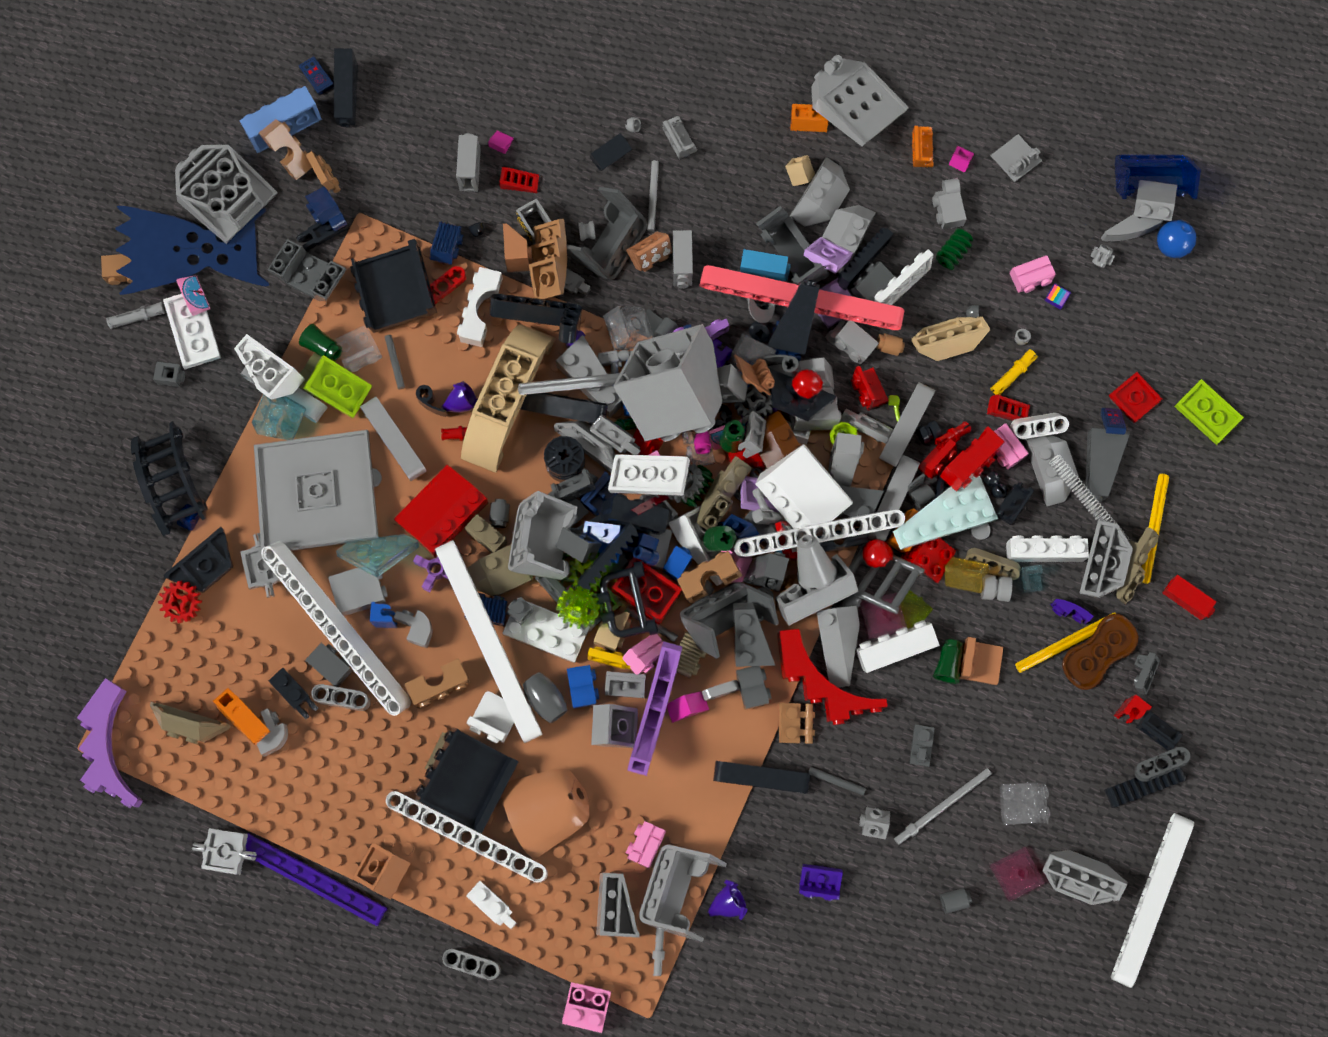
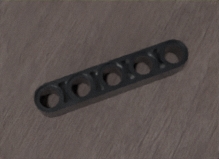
(564, 406)
(761, 777)

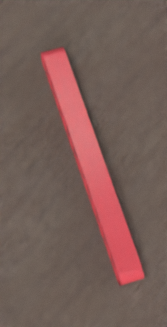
(781, 293)

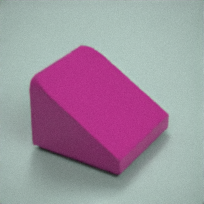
(500, 142)
(961, 159)

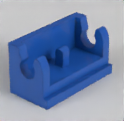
(380, 617)

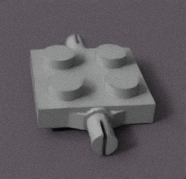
(256, 570)
(224, 851)

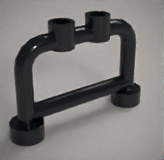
(609, 617)

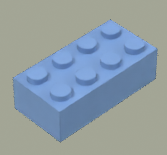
(295, 109)

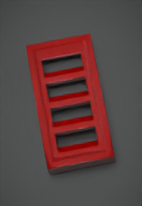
(510, 185)
(995, 410)

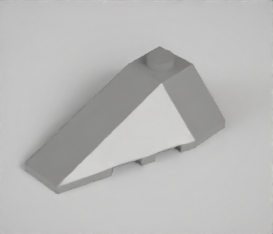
(839, 639)

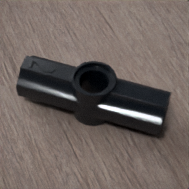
(847, 542)

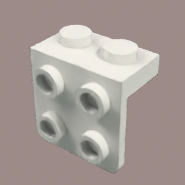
(491, 718)

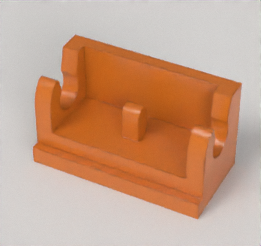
(807, 119)
(922, 147)

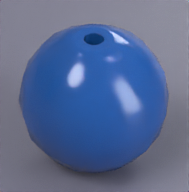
(1176, 239)

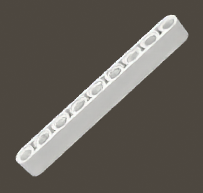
(828, 532)
(456, 835)
(1153, 900)

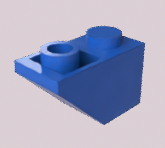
(678, 563)

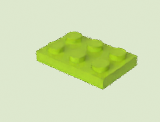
(337, 386)
(1208, 412)

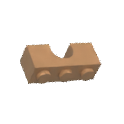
(277, 136)
(694, 581)
(454, 678)

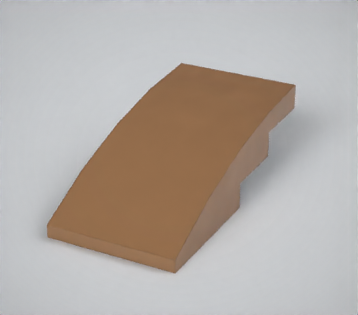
(549, 259)

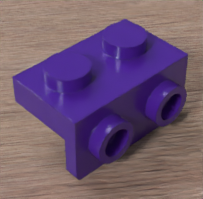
(820, 882)

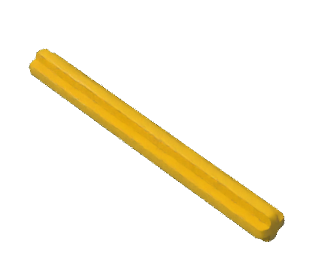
(1155, 521)
(1057, 647)

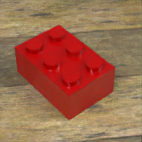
(656, 592)

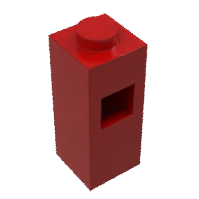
(1189, 597)

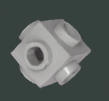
(875, 823)

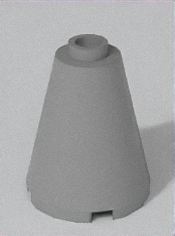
(813, 564)

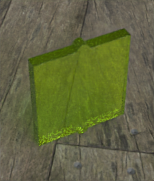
(914, 609)

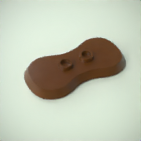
(1089, 661)

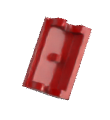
(1134, 707)

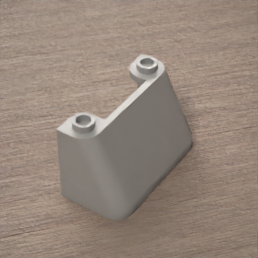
(536, 536)

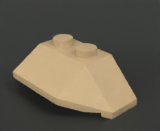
(951, 337)

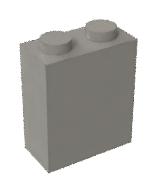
(468, 162)
(1155, 200)
(682, 258)
(821, 421)
(356, 590)

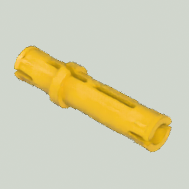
(1020, 366)

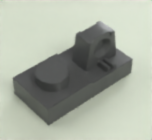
(1148, 667)
(921, 745)

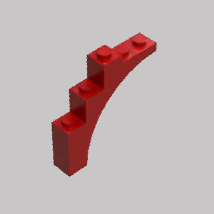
(797, 665)

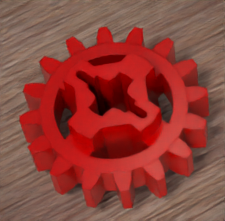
(175, 595)

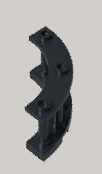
(147, 481)

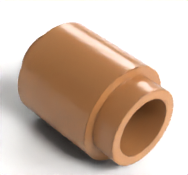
(890, 344)

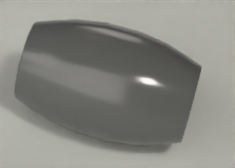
(544, 697)

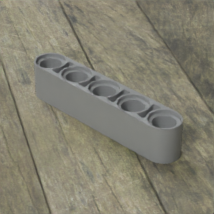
(313, 406)
(907, 424)
(393, 438)
(895, 493)

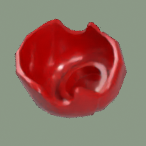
(807, 383)
(877, 553)

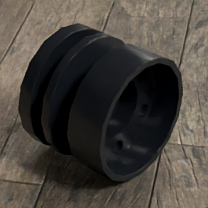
(572, 465)

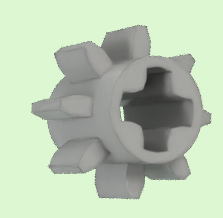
(1102, 255)

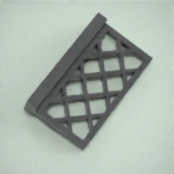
(556, 588)

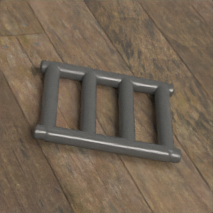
(877, 598)

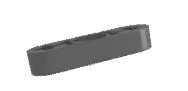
(1178, 763)

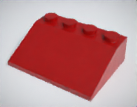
(441, 510)

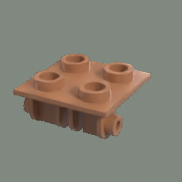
(756, 374)

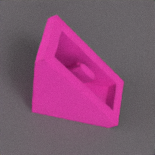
(687, 706)

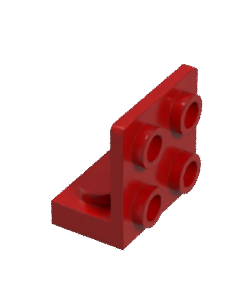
(869, 387)
(931, 556)

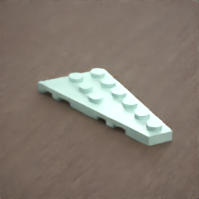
(948, 515)

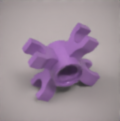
(431, 578)

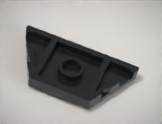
(791, 402)
(204, 563)

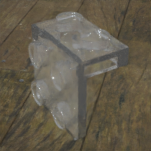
(358, 349)
(697, 459)
(1024, 803)

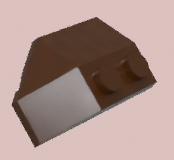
(778, 440)

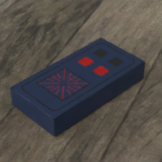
(316, 75)
(1113, 421)

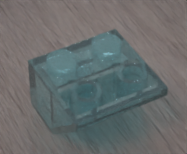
(278, 417)

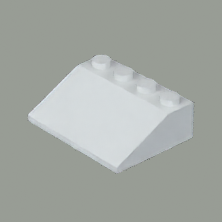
(803, 490)

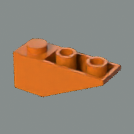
(241, 716)

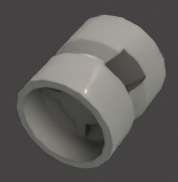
(999, 588)

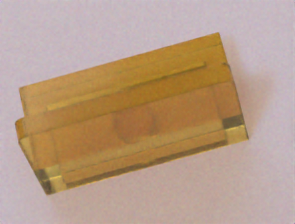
(965, 574)

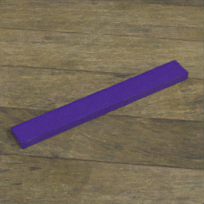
(315, 881)

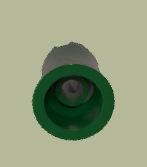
(320, 343)
(729, 441)
(949, 662)

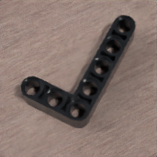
(539, 311)

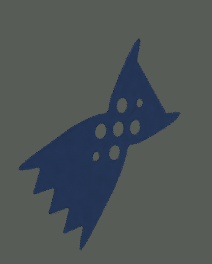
(156, 262)

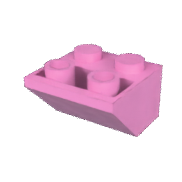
(586, 1007)

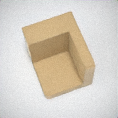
(800, 170)

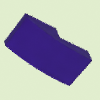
(1064, 608)

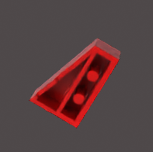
(972, 460)

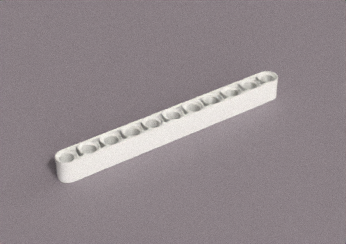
(336, 628)
(488, 641)

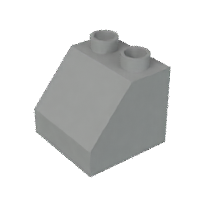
(671, 384)

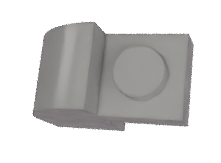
(421, 627)
(276, 737)

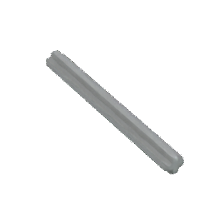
(567, 384)

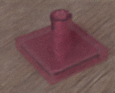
(880, 621)
(1017, 874)

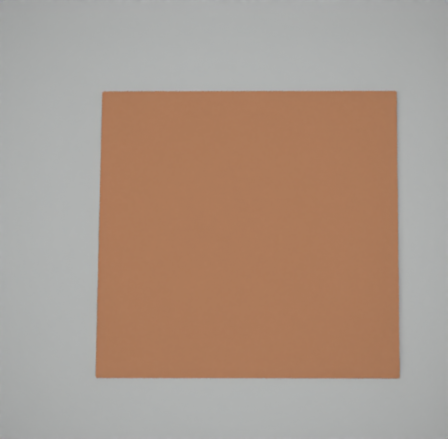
(337, 767)

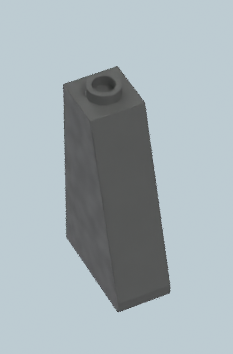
(1103, 460)

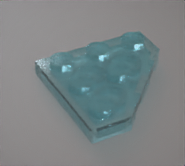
(377, 554)

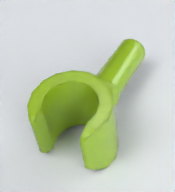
(894, 401)

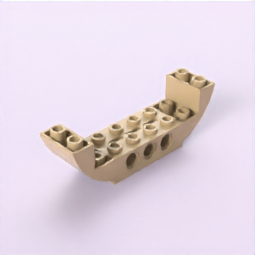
(500, 397)

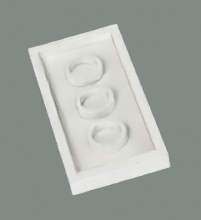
(908, 277)
(191, 333)
(649, 474)
(548, 633)

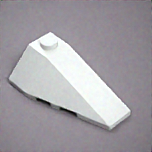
(268, 371)
(691, 537)

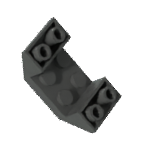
(306, 271)

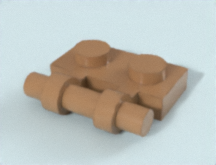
(323, 172)
(790, 723)

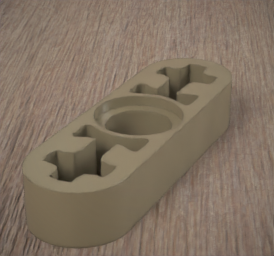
(1007, 564)

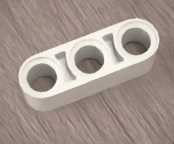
(1047, 429)

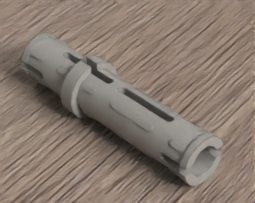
(142, 313)

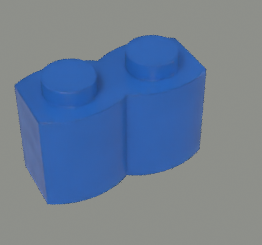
(582, 686)

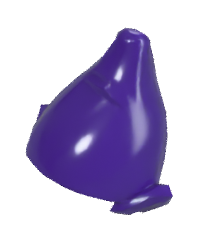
(460, 399)
(728, 902)

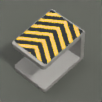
(521, 214)

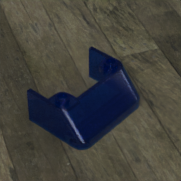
(1156, 168)

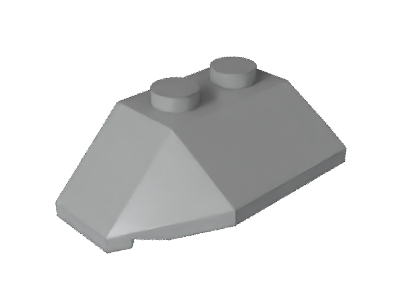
(822, 195)
(849, 228)
(591, 444)
(1041, 452)
(1107, 561)
(1083, 877)

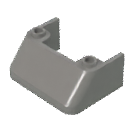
(669, 887)

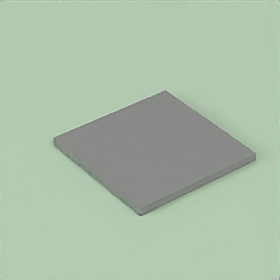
(316, 491)

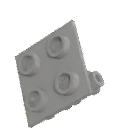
(1016, 157)

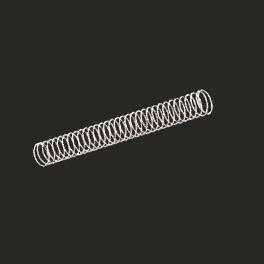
(1078, 491)

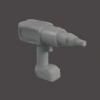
(614, 359)
(764, 514)

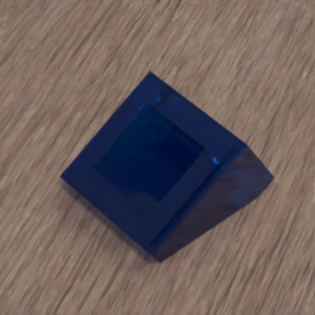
(190, 521)

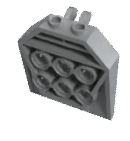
(855, 99)
(206, 165)

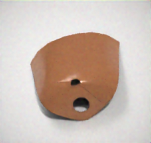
(542, 810)

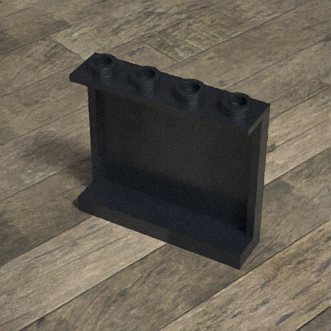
(393, 287)
(466, 780)

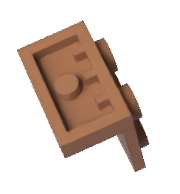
(981, 662)

